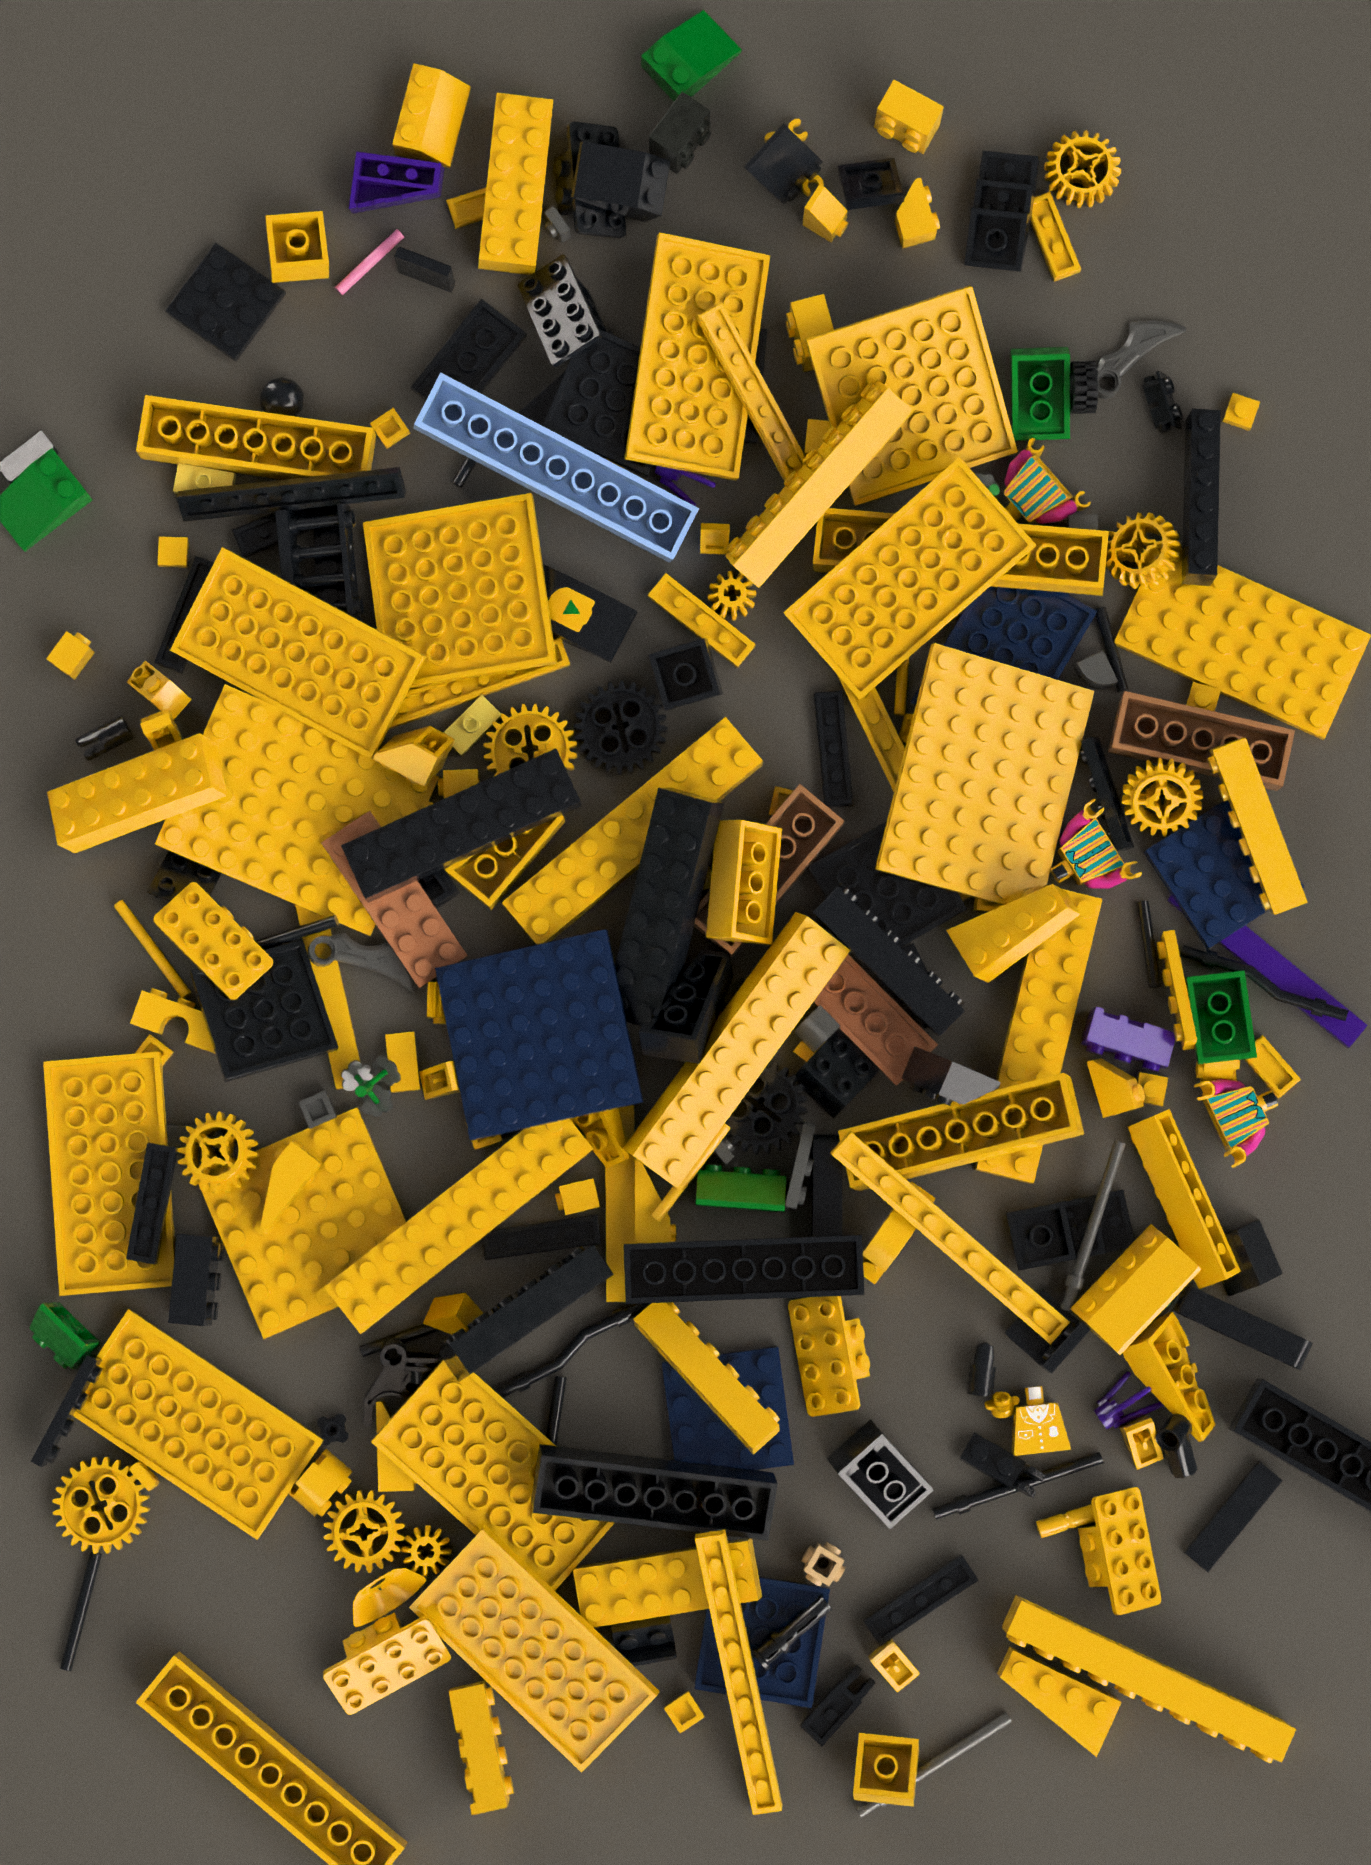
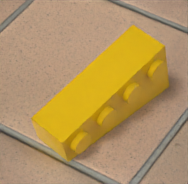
(1012, 931)
(1069, 1702)
(480, 1747)

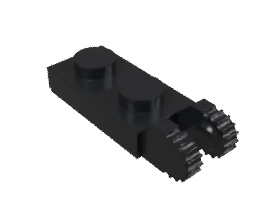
(999, 1464)
(835, 1708)

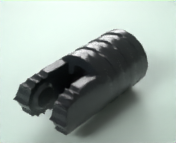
(110, 734)
(982, 1371)

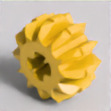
(724, 601)
(424, 1540)

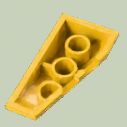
(1163, 1364)

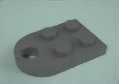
(801, 1167)

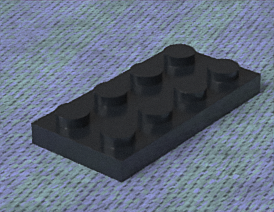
(473, 351)

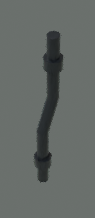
(1317, 1007)
(523, 1381)

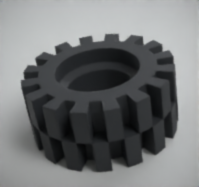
(1083, 387)

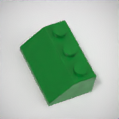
(741, 1189)

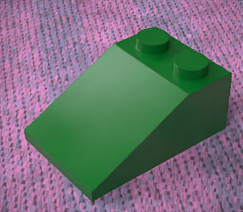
(689, 56)
(1040, 393)
(41, 500)
(1221, 1017)
(63, 1334)

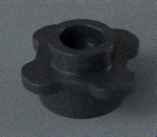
(337, 1422)

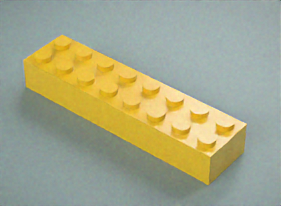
(250, 440)
(818, 482)
(972, 1132)

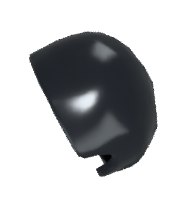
(282, 397)

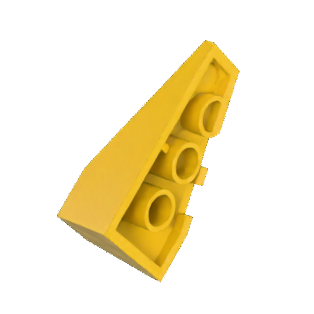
(605, 1135)

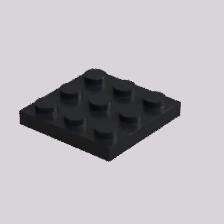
(225, 302)

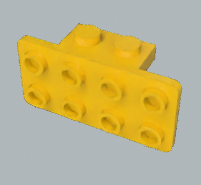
(213, 940)
(828, 1354)
(1120, 1551)
(384, 1660)

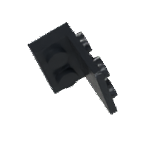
(836, 1073)
(1043, 1353)

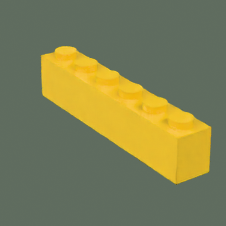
(1257, 826)
(1183, 1198)
(707, 1375)

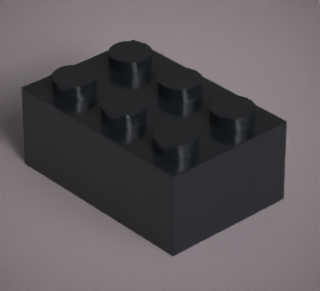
(195, 1280)

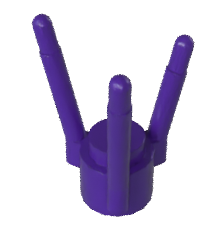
(670, 474)
(1111, 1412)

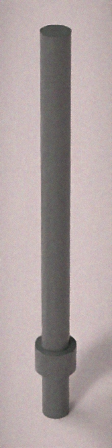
(1075, 1280)
(947, 1756)

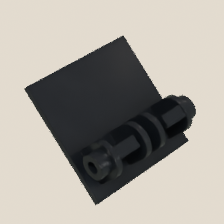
(177, 873)

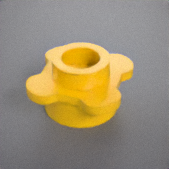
(1002, 1404)

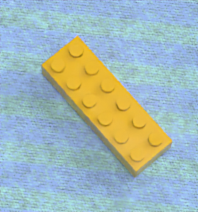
(515, 184)
(137, 793)
(657, 1584)

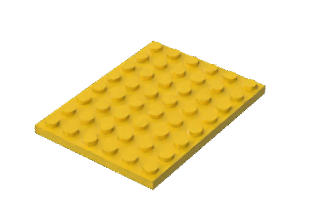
(984, 777)
(282, 801)

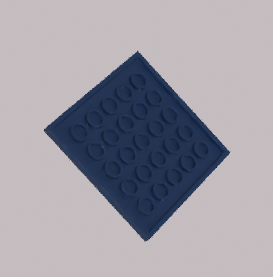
(539, 1035)

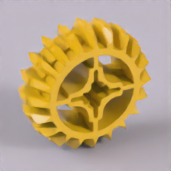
(1100, 155)
(1163, 552)

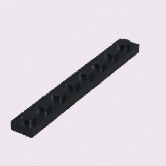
(291, 494)

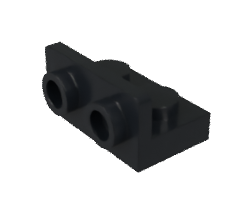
(645, 1640)

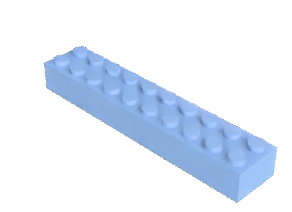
(555, 468)

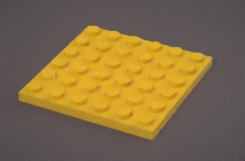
(940, 367)
(463, 588)
(321, 1233)

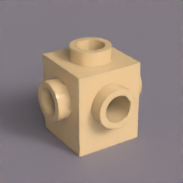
(823, 1575)

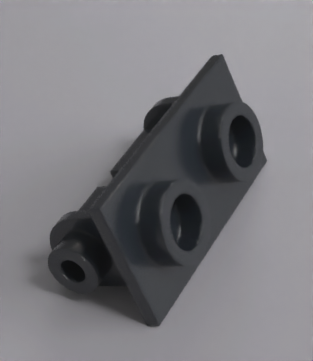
(1161, 391)

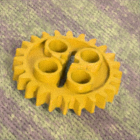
(504, 754)
(76, 1516)

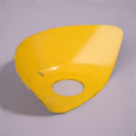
(395, 1590)

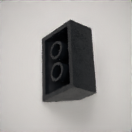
(945, 1079)

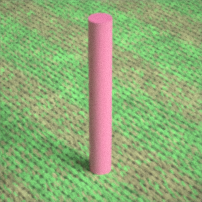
(370, 261)

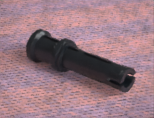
(780, 1641)

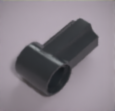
(1175, 1440)

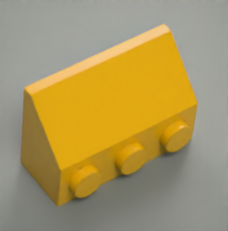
(431, 116)

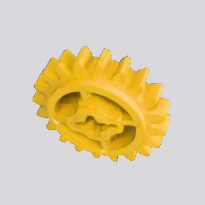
(1173, 796)
(236, 1167)
(389, 1527)

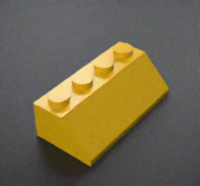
(744, 882)
(1135, 1289)

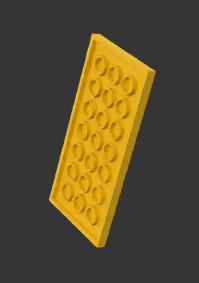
(682, 398)
(910, 578)
(1247, 644)
(297, 653)
(98, 1138)
(196, 1425)
(481, 1467)
(534, 1649)

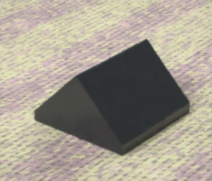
(1253, 1258)

